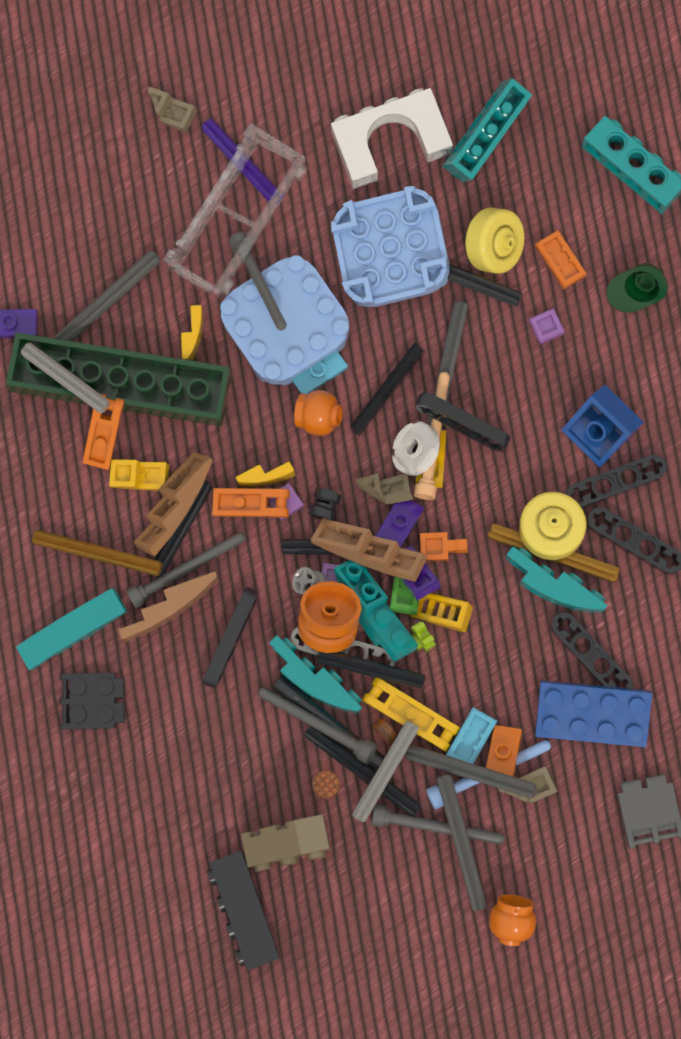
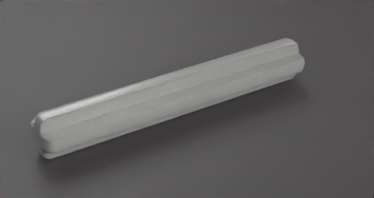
(65, 378)
(385, 771)

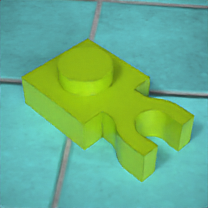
(422, 637)

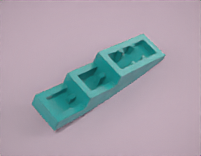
(71, 629)

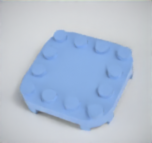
(390, 247)
(312, 316)

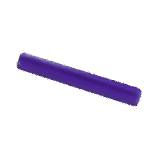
(228, 147)

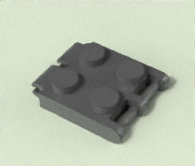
(649, 810)

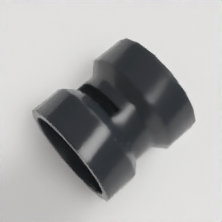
(324, 504)

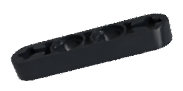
(462, 422)
(614, 478)
(632, 545)
(231, 637)
(595, 652)

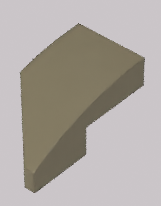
(172, 111)
(389, 490)
(544, 782)

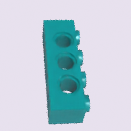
(487, 130)
(637, 179)

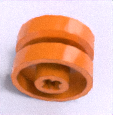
(329, 617)

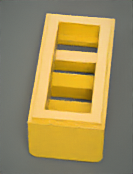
(464, 615)

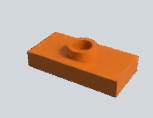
(560, 259)
(504, 749)

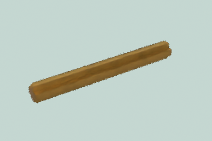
(97, 552)
(575, 560)

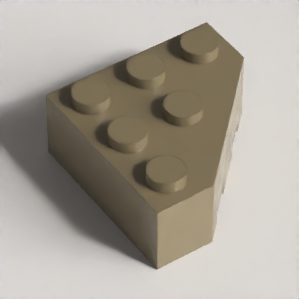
(286, 843)

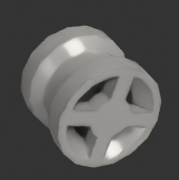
(304, 577)

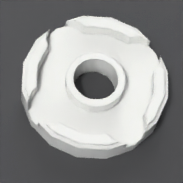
(426, 453)

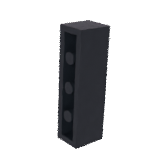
(244, 911)

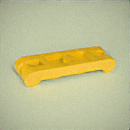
(404, 708)

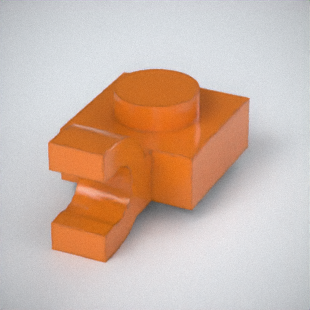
(437, 546)

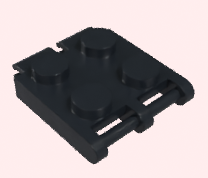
(92, 701)

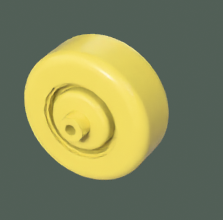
(494, 240)
(552, 525)

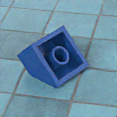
(602, 425)

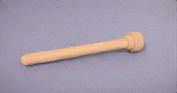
(426, 487)

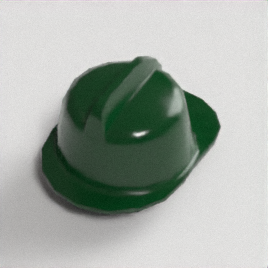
(637, 288)

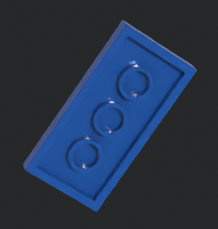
(593, 713)

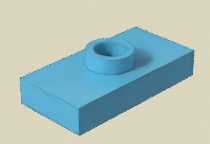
(320, 373)
(472, 736)

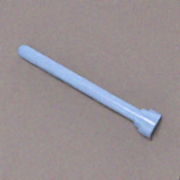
(465, 783)

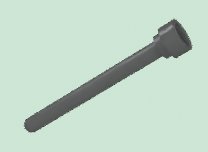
(235, 242)
(140, 594)
(363, 749)
(384, 816)

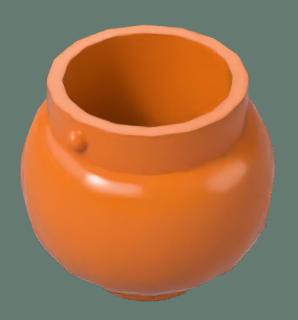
(317, 412)
(512, 919)

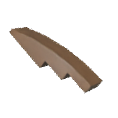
(177, 499)
(368, 550)
(178, 600)

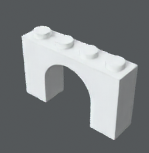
(415, 111)

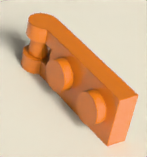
(103, 435)
(249, 502)

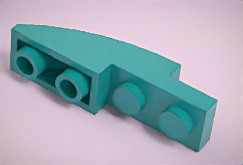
(564, 592)
(375, 616)
(323, 686)

